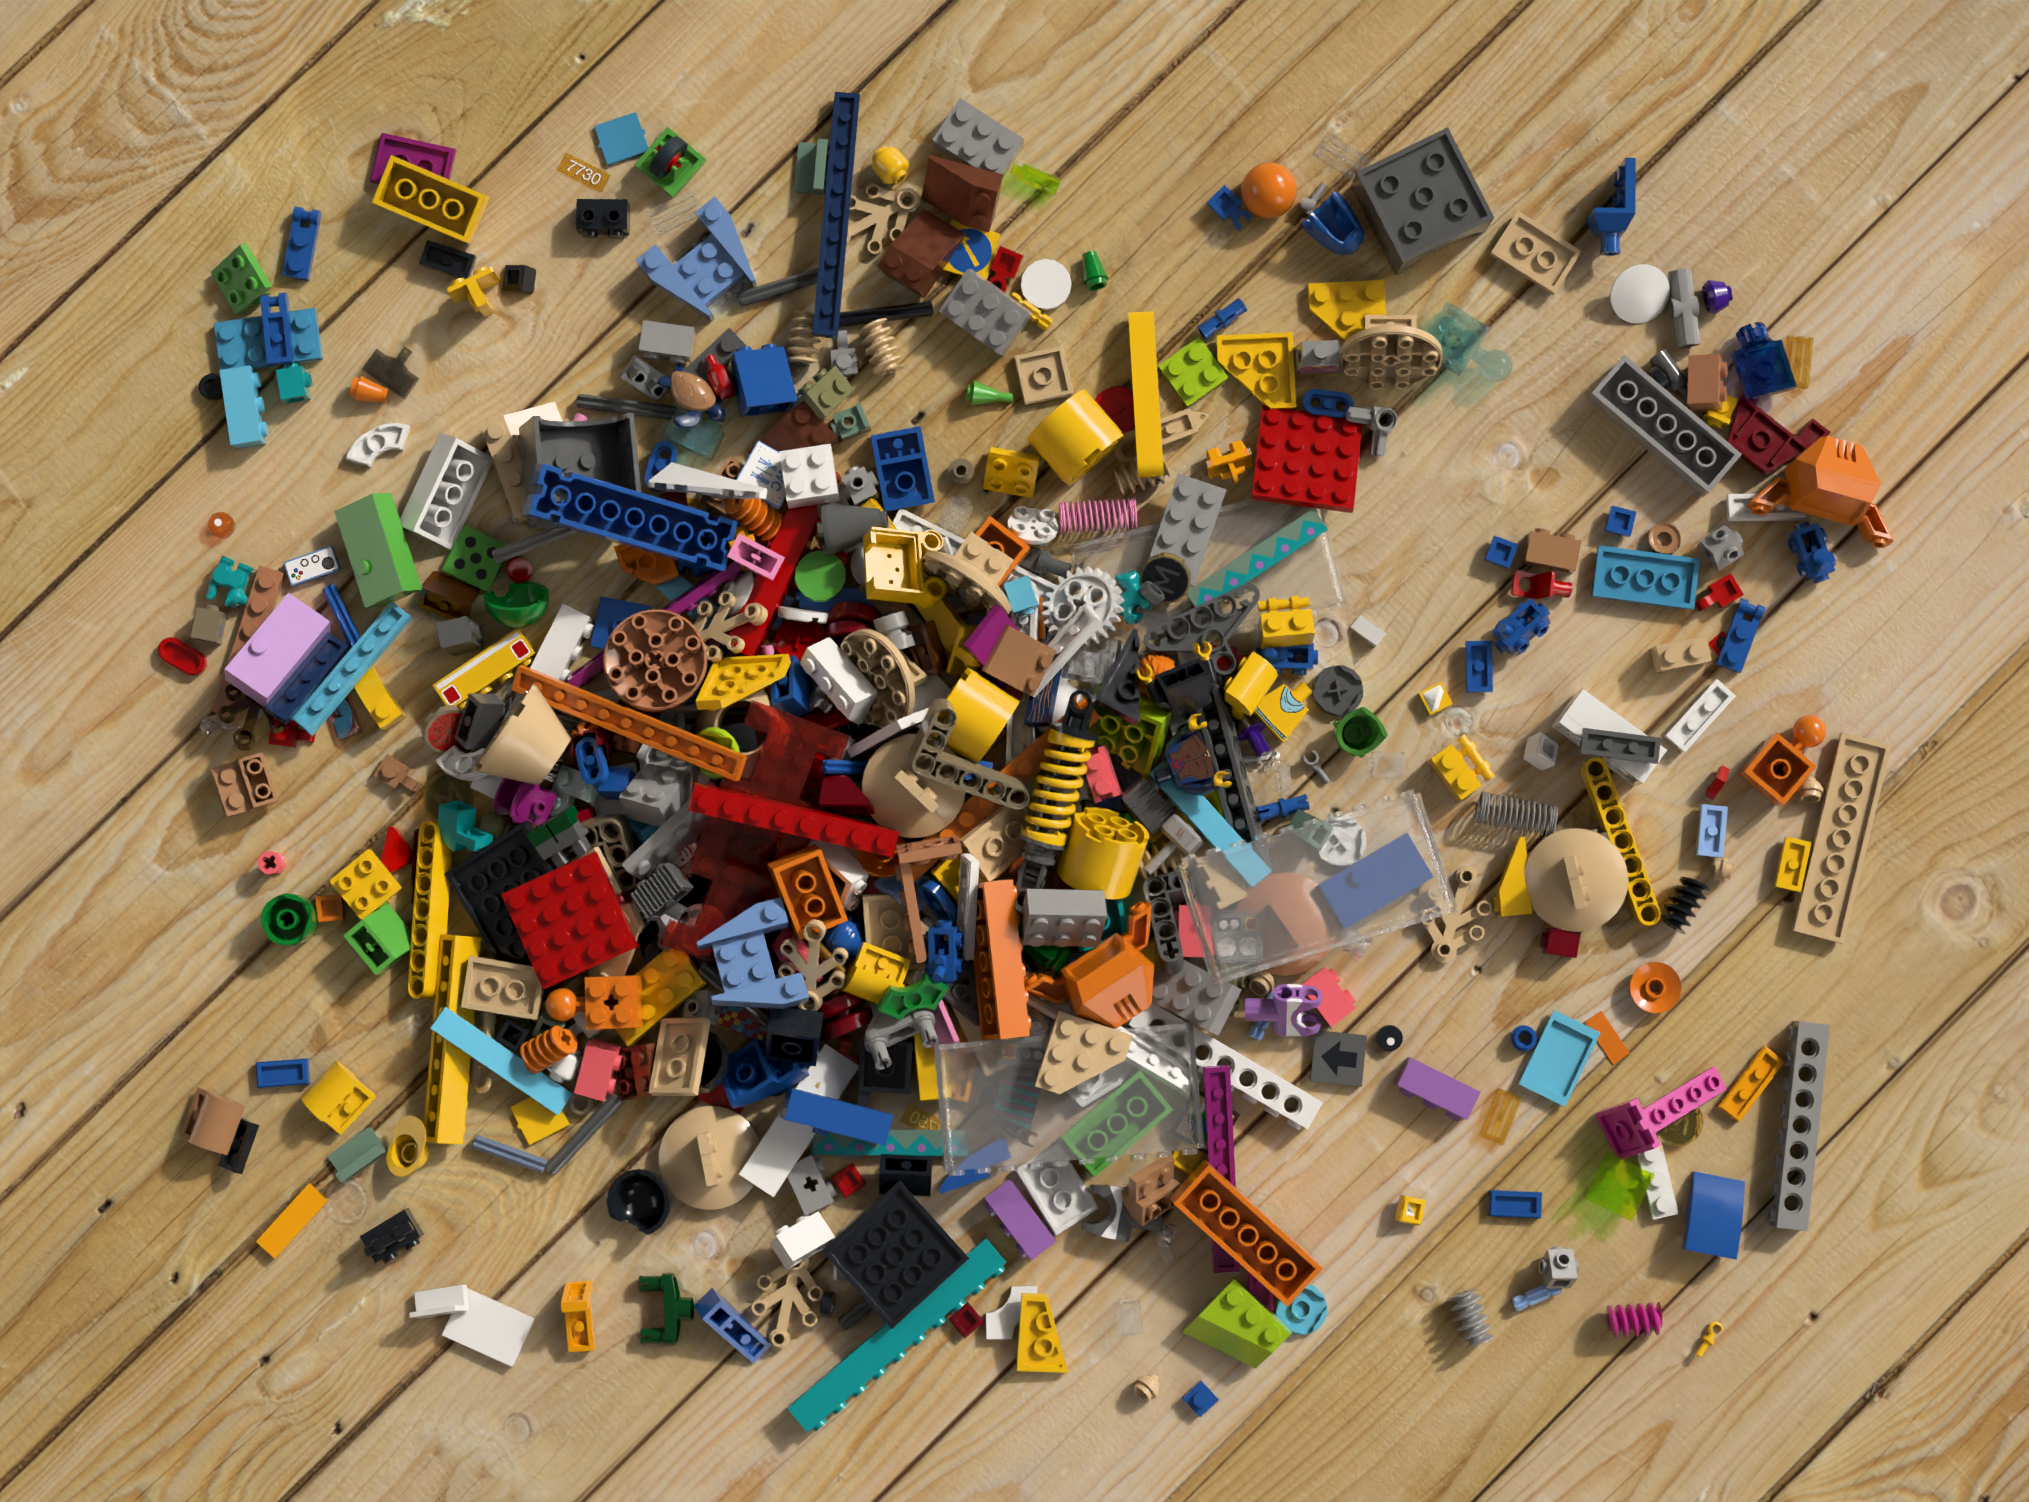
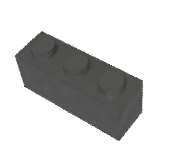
(460, 636)

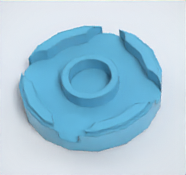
(1305, 1312)

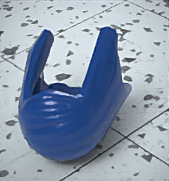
(1335, 226)
(846, 935)

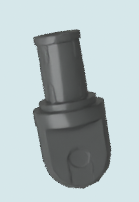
(1040, 562)

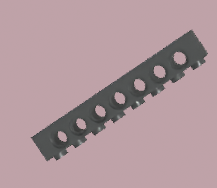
(1227, 756)

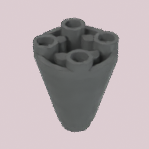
(846, 525)

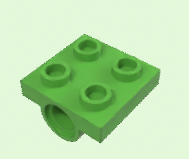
(241, 279)

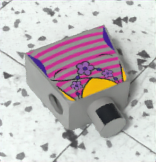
(1317, 357)

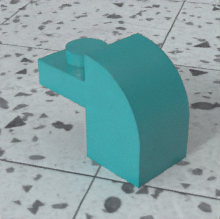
(457, 827)

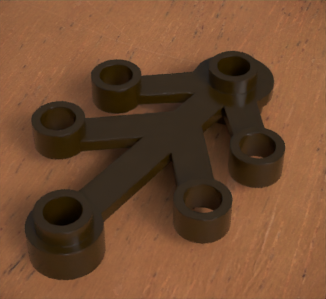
(251, 718)

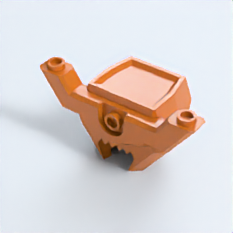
(1833, 483)
(1109, 980)

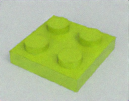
(1193, 372)

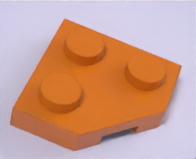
(646, 565)

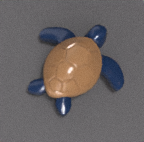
(694, 396)

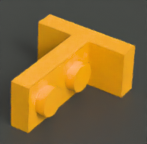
(578, 1316)

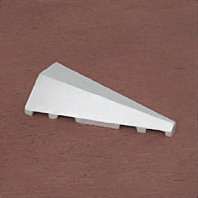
(690, 480)

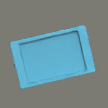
(1559, 1058)

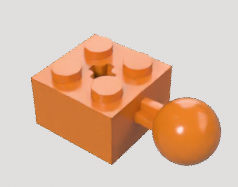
(1794, 766)
(564, 1004)

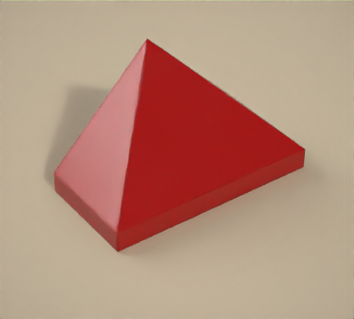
(396, 851)

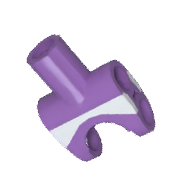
(1287, 1010)

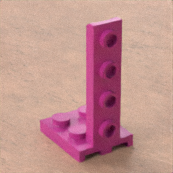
(1633, 1128)

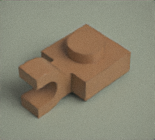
(395, 773)

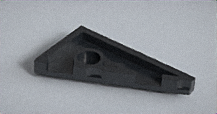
(1121, 686)

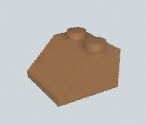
(1019, 660)

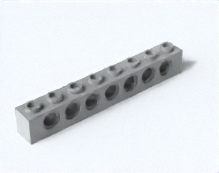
(1807, 1138)

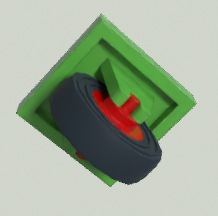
(670, 162)

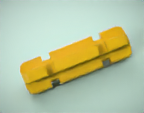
(1042, 321)

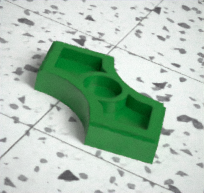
(902, 1000)

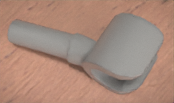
(1307, 205)
(1317, 767)

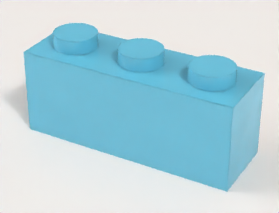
(243, 407)

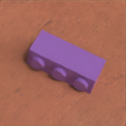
(1437, 1089)
(1019, 1220)

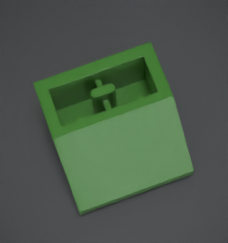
(380, 939)

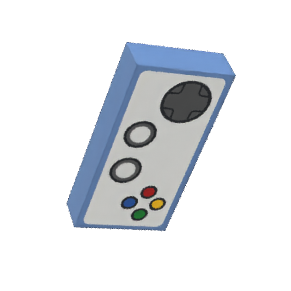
(312, 566)

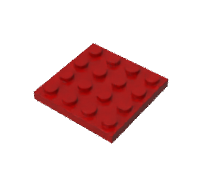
(1306, 460)
(569, 920)

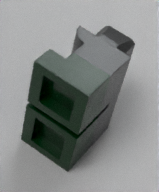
(558, 833)

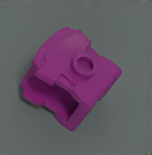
(523, 801)

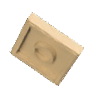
(1043, 375)

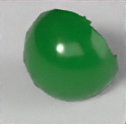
(520, 606)

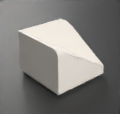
(1540, 751)

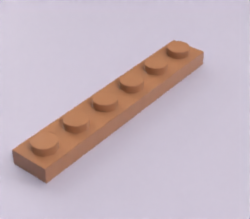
(258, 608)

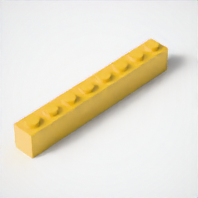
(448, 1064)

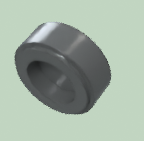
(1152, 593)

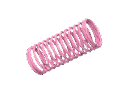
(1063, 511)

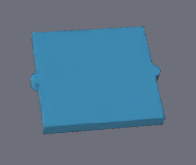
(621, 138)

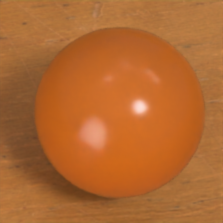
(1269, 190)

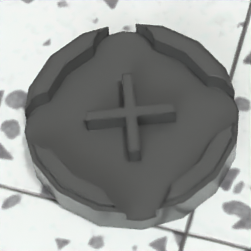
(1337, 690)

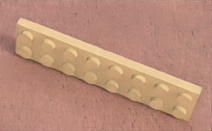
(1841, 838)

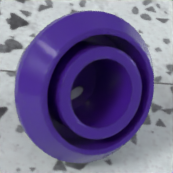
(1716, 296)

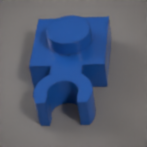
(1226, 205)

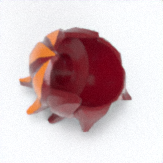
(603, 737)

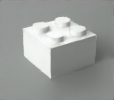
(809, 476)

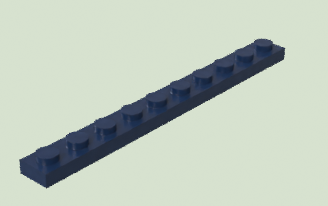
(836, 215)

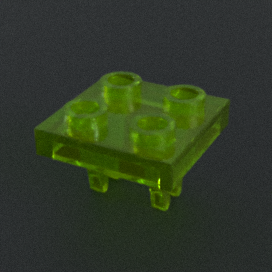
(1619, 1186)

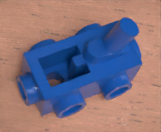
(1815, 558)
(1517, 630)
(1284, 659)
(943, 957)

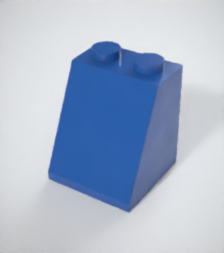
(762, 380)

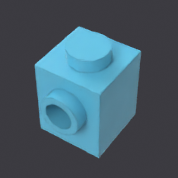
(1021, 596)

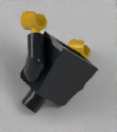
(1183, 687)

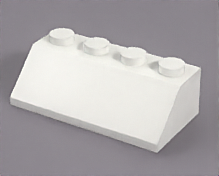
(446, 491)

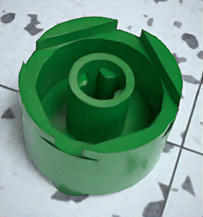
(281, 931)

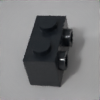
(603, 217)
(911, 1170)

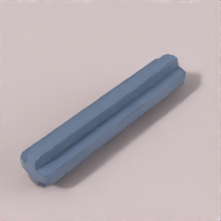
(509, 1154)

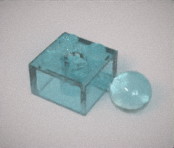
(1470, 332)

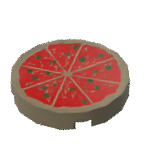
(441, 727)

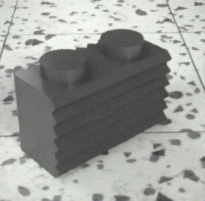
(479, 720)
(1147, 804)
(661, 890)

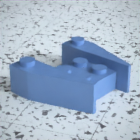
(707, 269)
(746, 963)

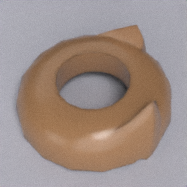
(1671, 531)

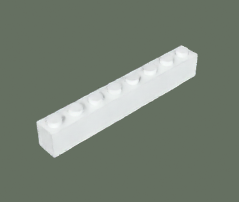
(553, 659)

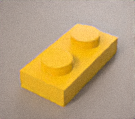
(1792, 864)

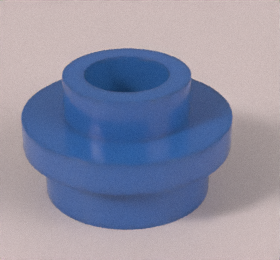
(1529, 1044)

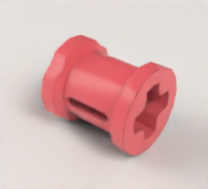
(264, 865)

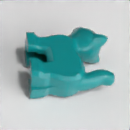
(236, 581)
(1132, 597)

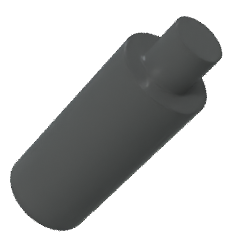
(1674, 374)

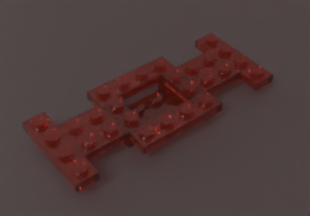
(738, 853)

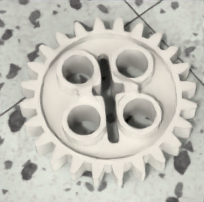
(1092, 587)

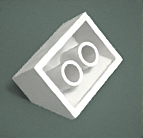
(839, 679)

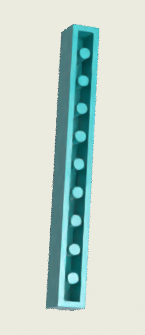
(889, 1344)

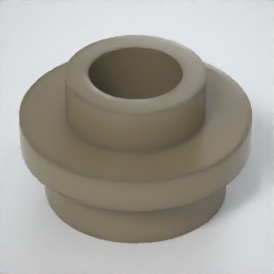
(961, 479)

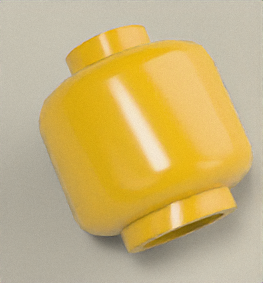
(890, 165)

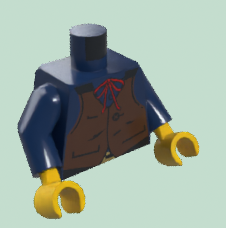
(1190, 763)

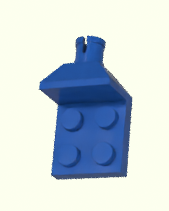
(1613, 222)

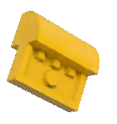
(1249, 685)
(874, 972)
(337, 1097)

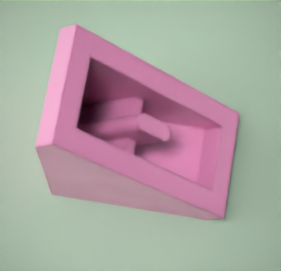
(755, 557)

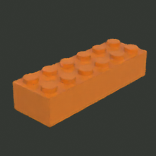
(999, 963)
(1246, 1233)

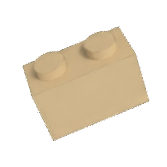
(1681, 654)

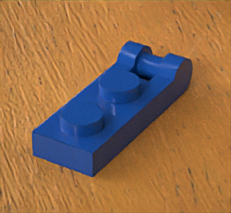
(301, 244)
(277, 329)
(1740, 636)

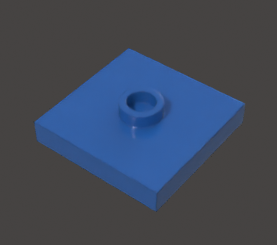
(610, 615)

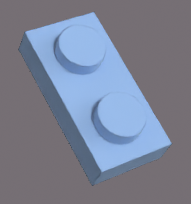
(1711, 831)

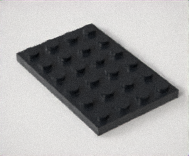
(489, 874)

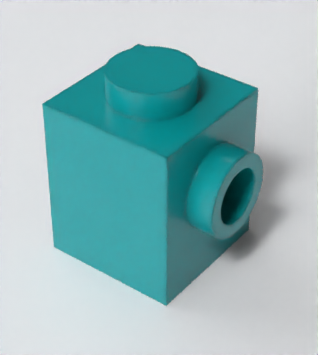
(294, 383)

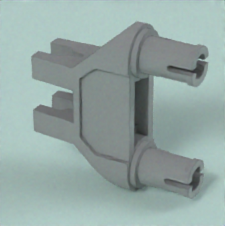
(886, 1031)

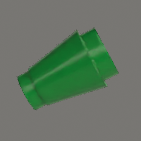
(1093, 272)

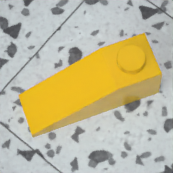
(379, 700)
(1512, 892)

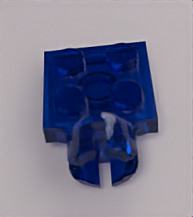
(1761, 363)

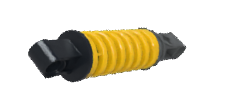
(1056, 794)

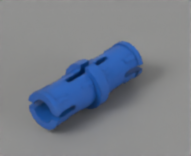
(1222, 318)
(1282, 807)

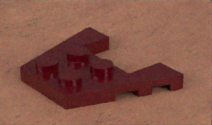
(1765, 441)

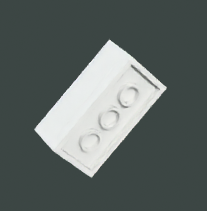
(1588, 712)

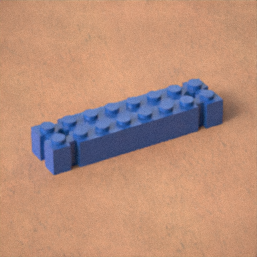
(629, 517)

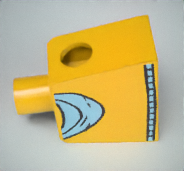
(1283, 710)

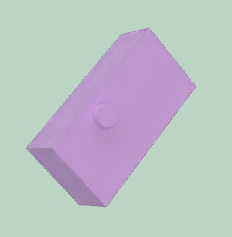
(276, 649)

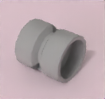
(894, 628)

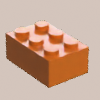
(807, 889)

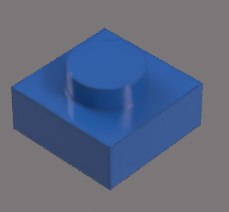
(1620, 521)
(1501, 552)
(1200, 1398)

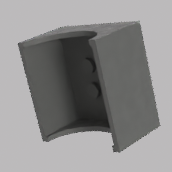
(1421, 199)
(590, 448)

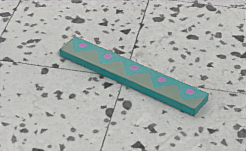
(1258, 558)
(899, 1142)

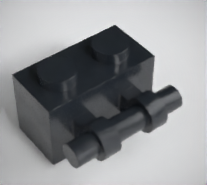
(391, 1236)

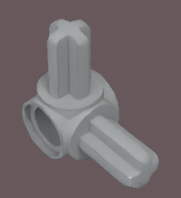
(1371, 418)

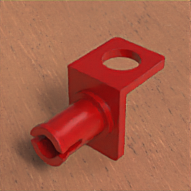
(1541, 585)

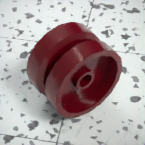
(849, 617)
(844, 1017)

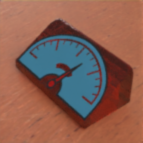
(346, 719)

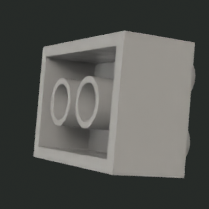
(977, 139)
(986, 312)
(660, 789)
(1063, 917)
(1194, 996)

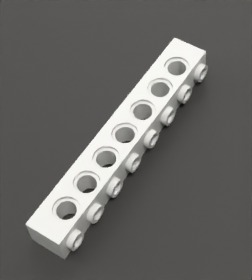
(1307, 1105)

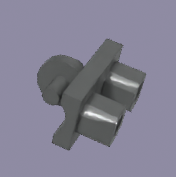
(643, 377)

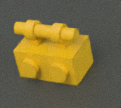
(1285, 627)
(1456, 773)

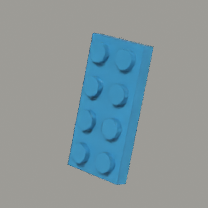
(243, 342)
(1645, 577)

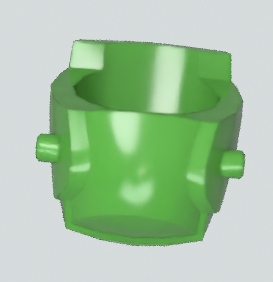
(1359, 732)

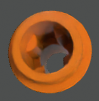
(368, 391)

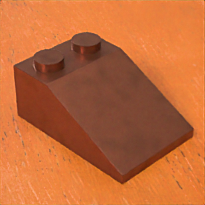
(962, 192)
(921, 252)
(798, 430)

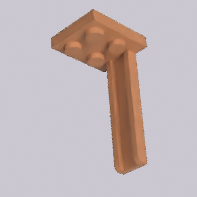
(921, 853)

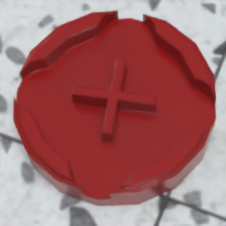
(1119, 406)
(795, 637)

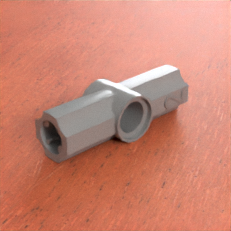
(1684, 308)

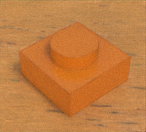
(330, 908)

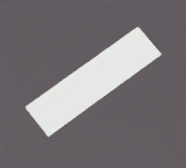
(788, 1140)

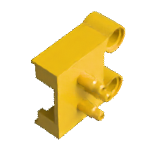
(896, 566)

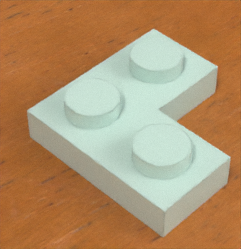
(568, 787)

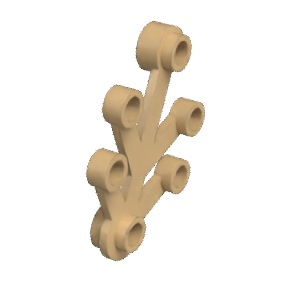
(880, 214)
(718, 626)
(1456, 920)
(811, 969)
(789, 1294)

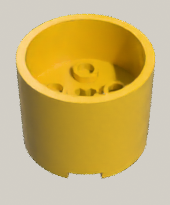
(1075, 437)
(980, 712)
(1102, 852)

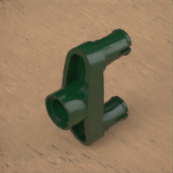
(675, 1309)

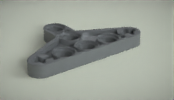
(1220, 624)

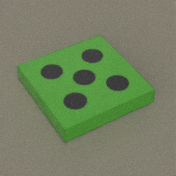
(473, 559)

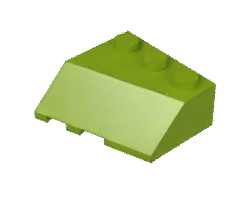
(1136, 745)
(1239, 1325)

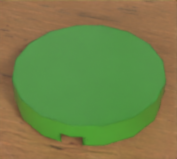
(820, 576)

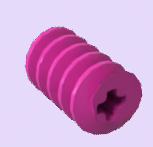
(1633, 1319)

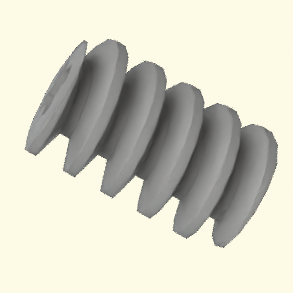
(1471, 1318)

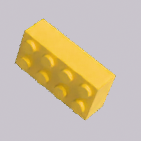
(431, 199)

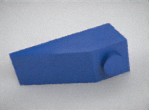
(732, 1325)

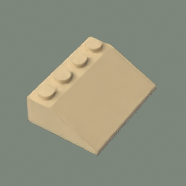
(504, 445)

